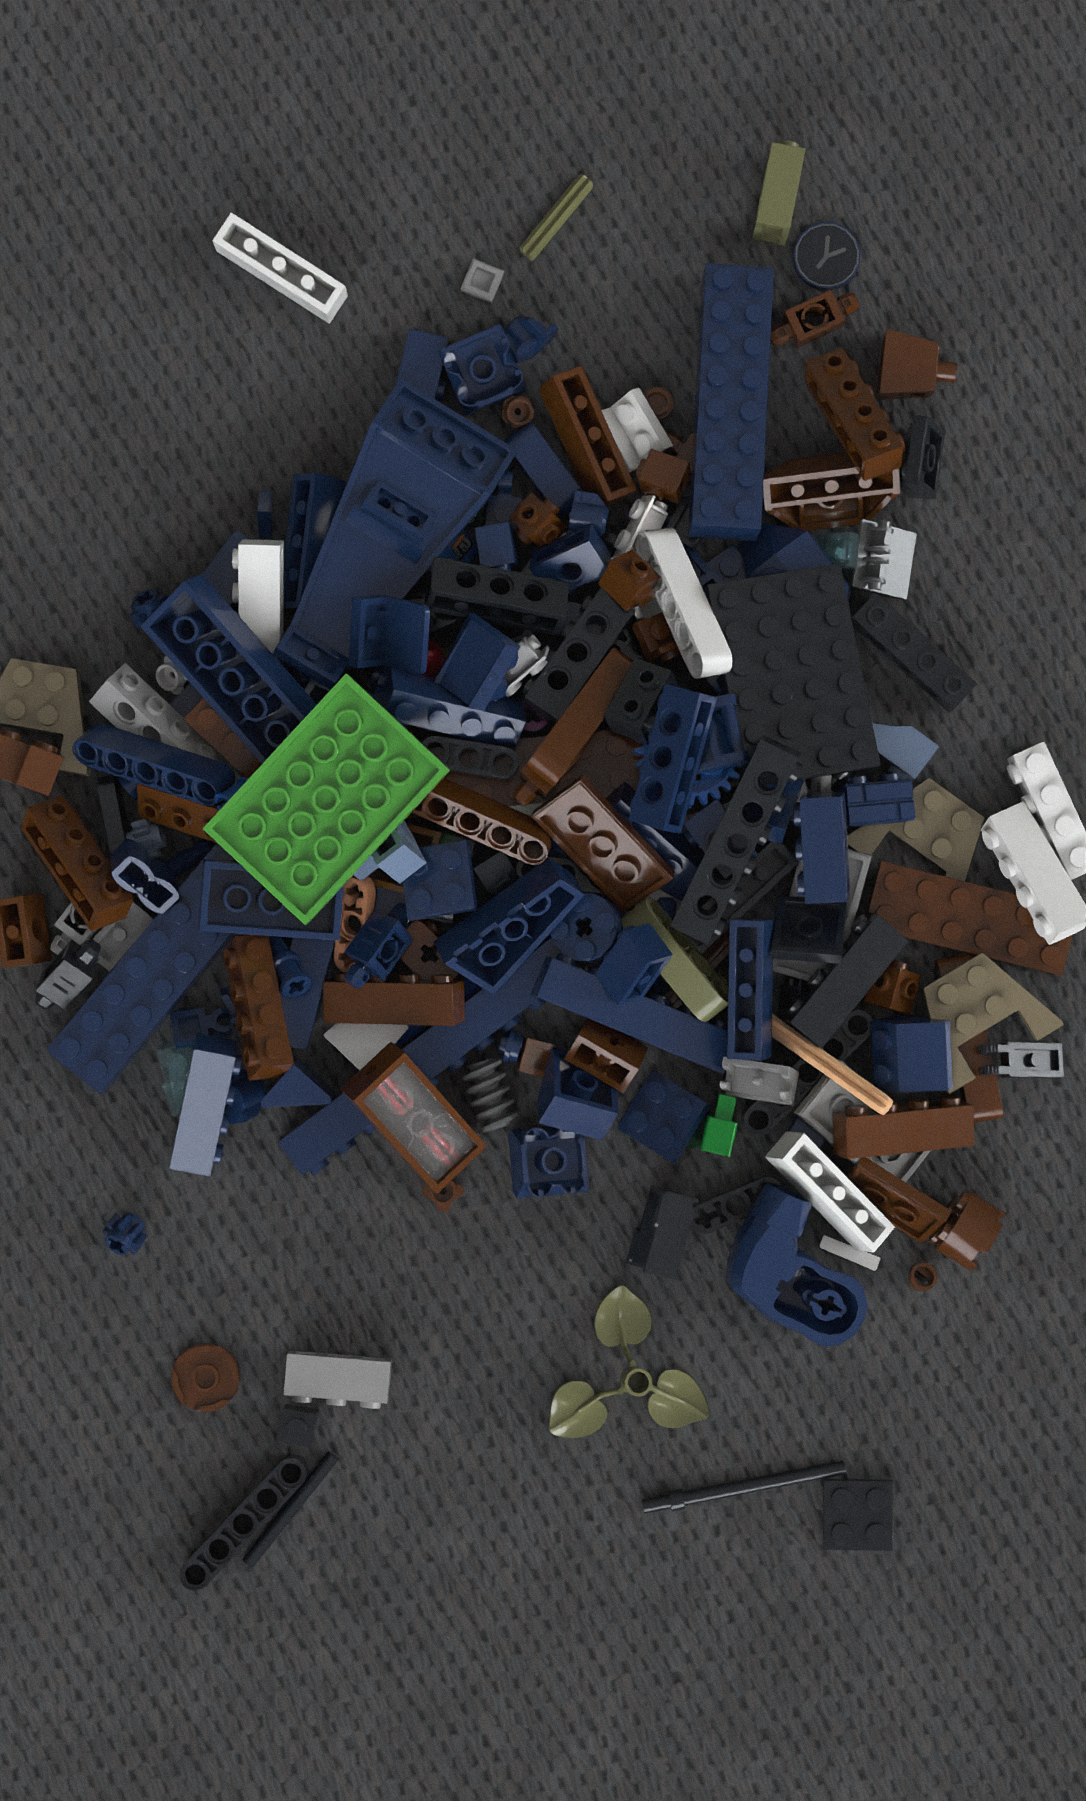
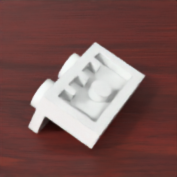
(635, 428)

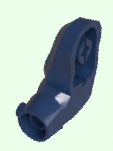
(787, 1281)

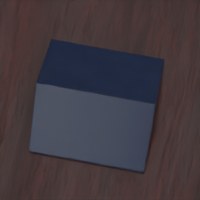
(298, 1088)

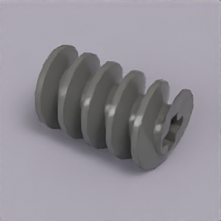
(490, 1094)

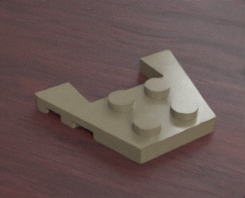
(45, 701)
(942, 830)
(976, 999)

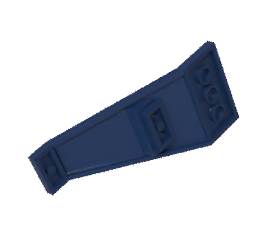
(426, 472)

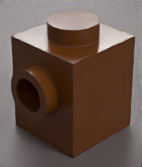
(663, 476)
(629, 580)

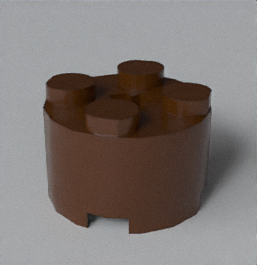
(968, 1230)

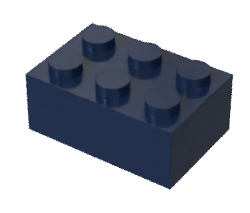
(822, 847)

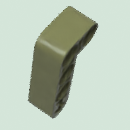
(687, 970)

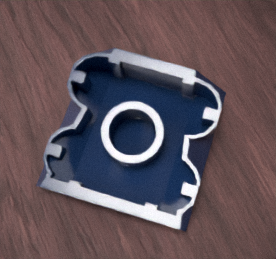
(482, 370)
(478, 663)
(547, 1162)

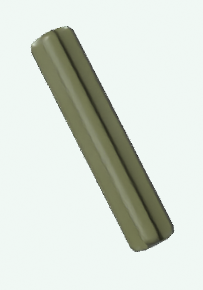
(556, 217)

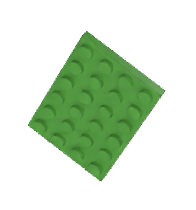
(326, 799)

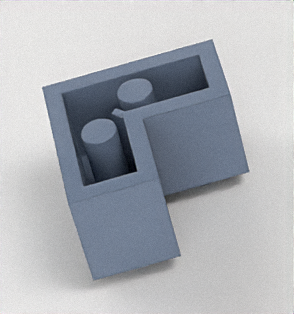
(397, 856)

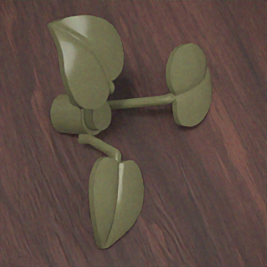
(674, 1399)

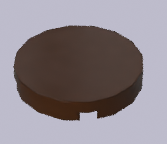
(211, 1367)

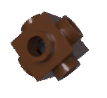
(537, 521)
(895, 988)

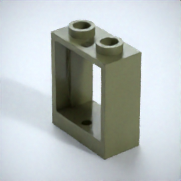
(778, 192)

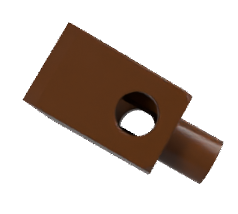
(910, 367)

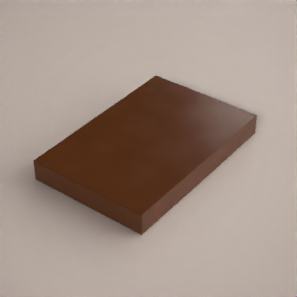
(897, 1200)

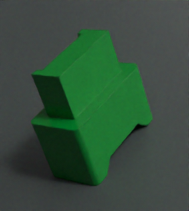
(720, 1130)

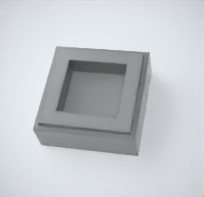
(482, 280)

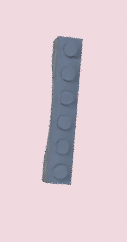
(903, 749)

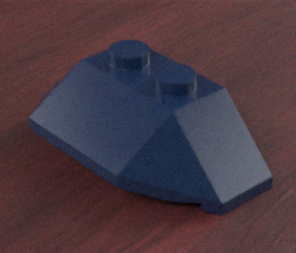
(783, 550)

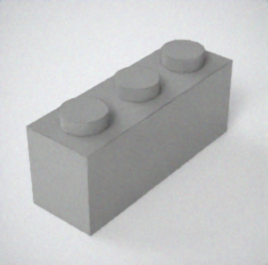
(337, 1378)

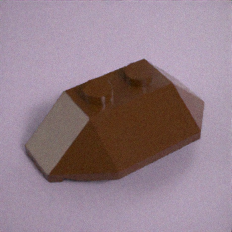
(825, 492)

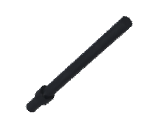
(678, 1500)

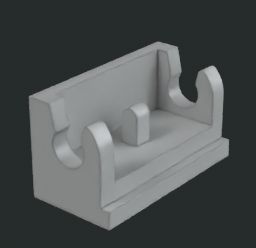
(759, 1081)

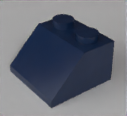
(911, 1054)
(575, 1099)

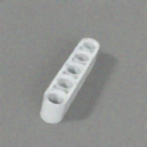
(685, 604)

